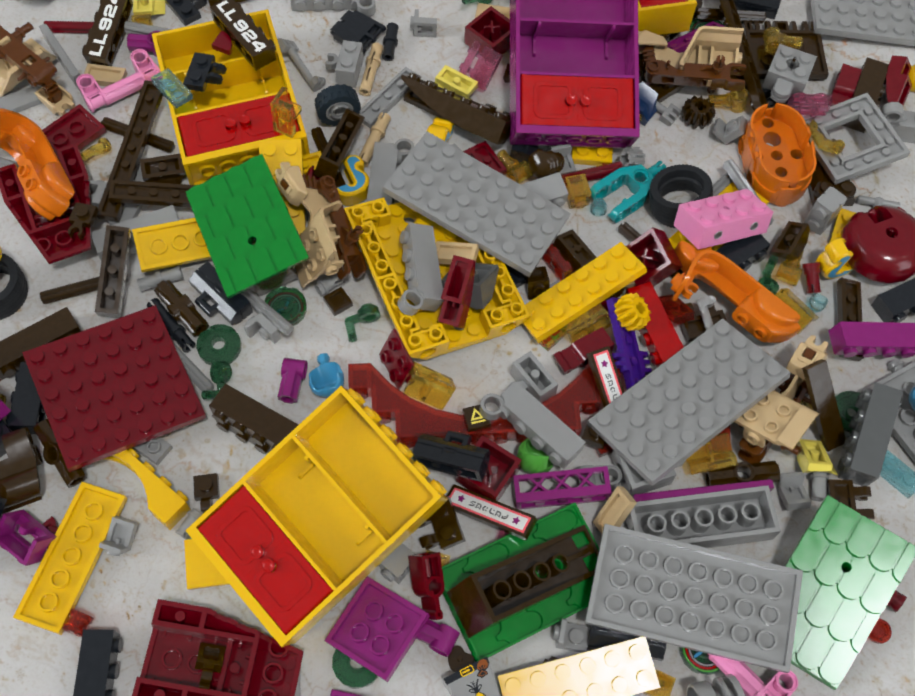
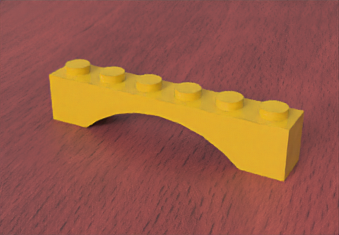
(161, 499)

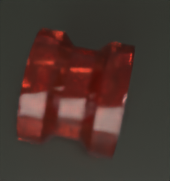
(77, 622)

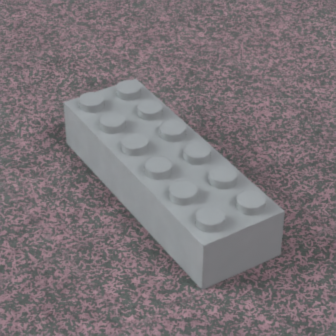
(709, 518)

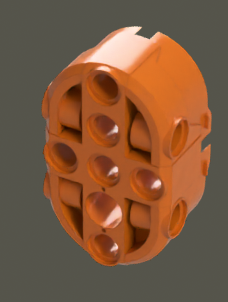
(786, 168)

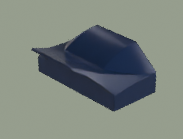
(647, 102)

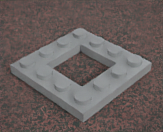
(888, 146)

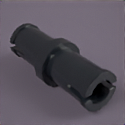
(390, 41)

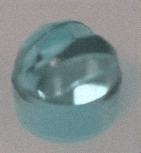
(598, 207)
(817, 302)

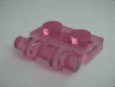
(485, 66)
(811, 104)

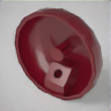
(882, 244)

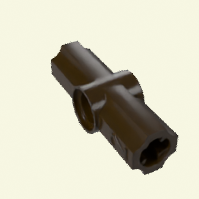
(181, 308)
(53, 455)
(753, 471)

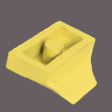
(152, 7)
(456, 81)
(814, 457)

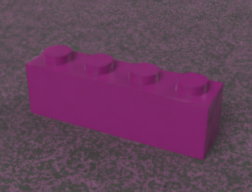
(873, 339)

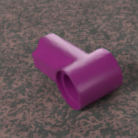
(141, 41)
(292, 374)
(439, 637)

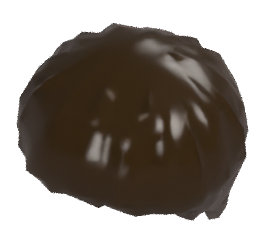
(545, 163)

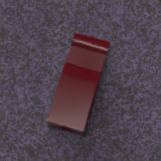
(845, 83)
(576, 354)
(428, 581)

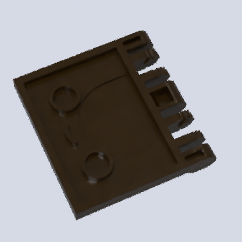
(811, 44)

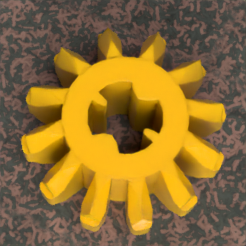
(632, 312)

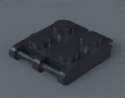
(357, 28)

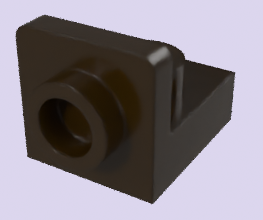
(537, 282)

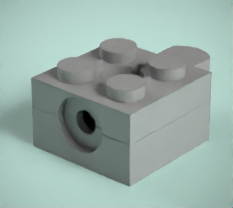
(787, 76)
(634, 482)

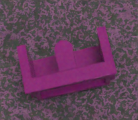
(16, 544)

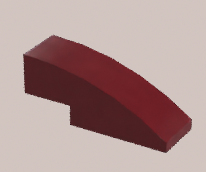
(897, 79)
(457, 292)

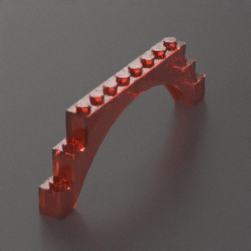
(418, 418)

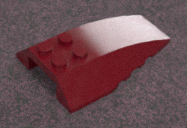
(50, 236)
(250, 666)

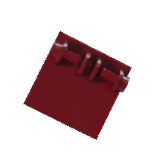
(396, 359)

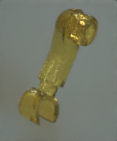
(824, 144)
(102, 147)

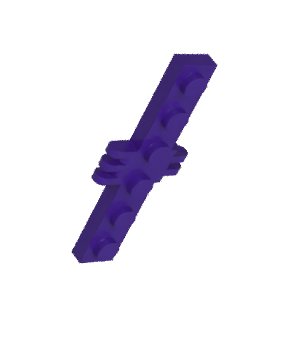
(630, 359)

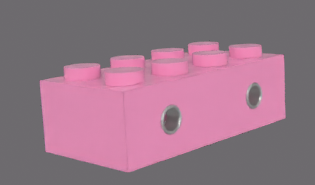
(723, 218)

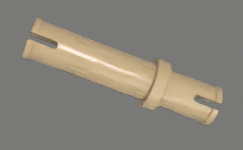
(372, 63)
(376, 134)

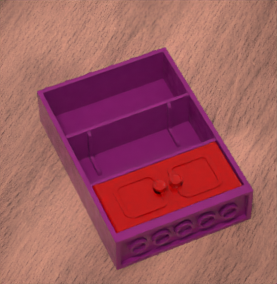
(574, 73)

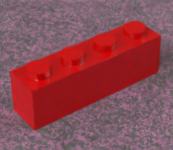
(659, 333)

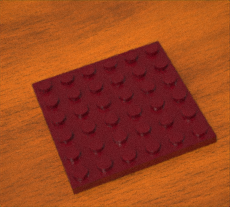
(113, 387)

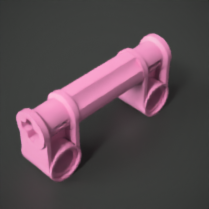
(98, 97)
(751, 683)

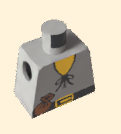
(472, 680)

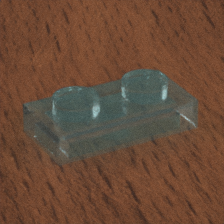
(172, 88)
(898, 475)

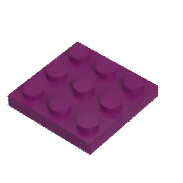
(377, 628)

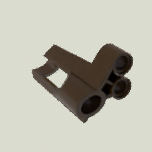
(19, 471)

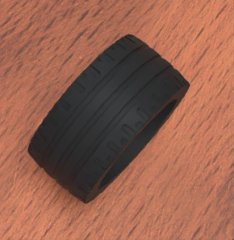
(672, 179)
(16, 290)

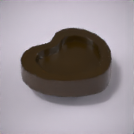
(459, 659)

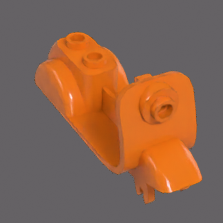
(39, 169)
(757, 307)

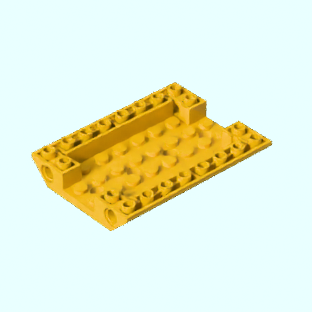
(422, 332)

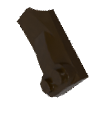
(821, 182)

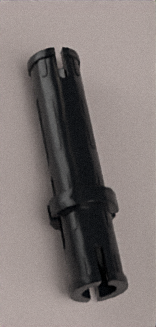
(176, 331)

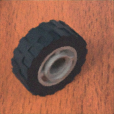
(334, 101)

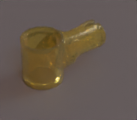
(773, 37)
(734, 100)
(516, 170)
(790, 271)

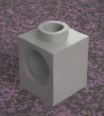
(396, 565)

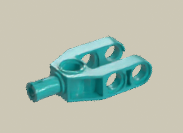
(627, 176)

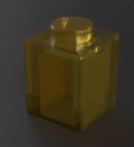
(578, 190)

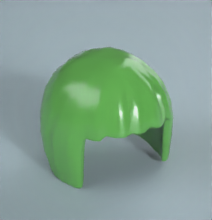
(532, 459)

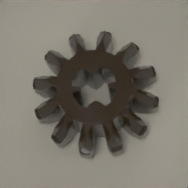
(698, 112)

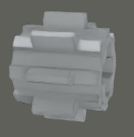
(632, 156)

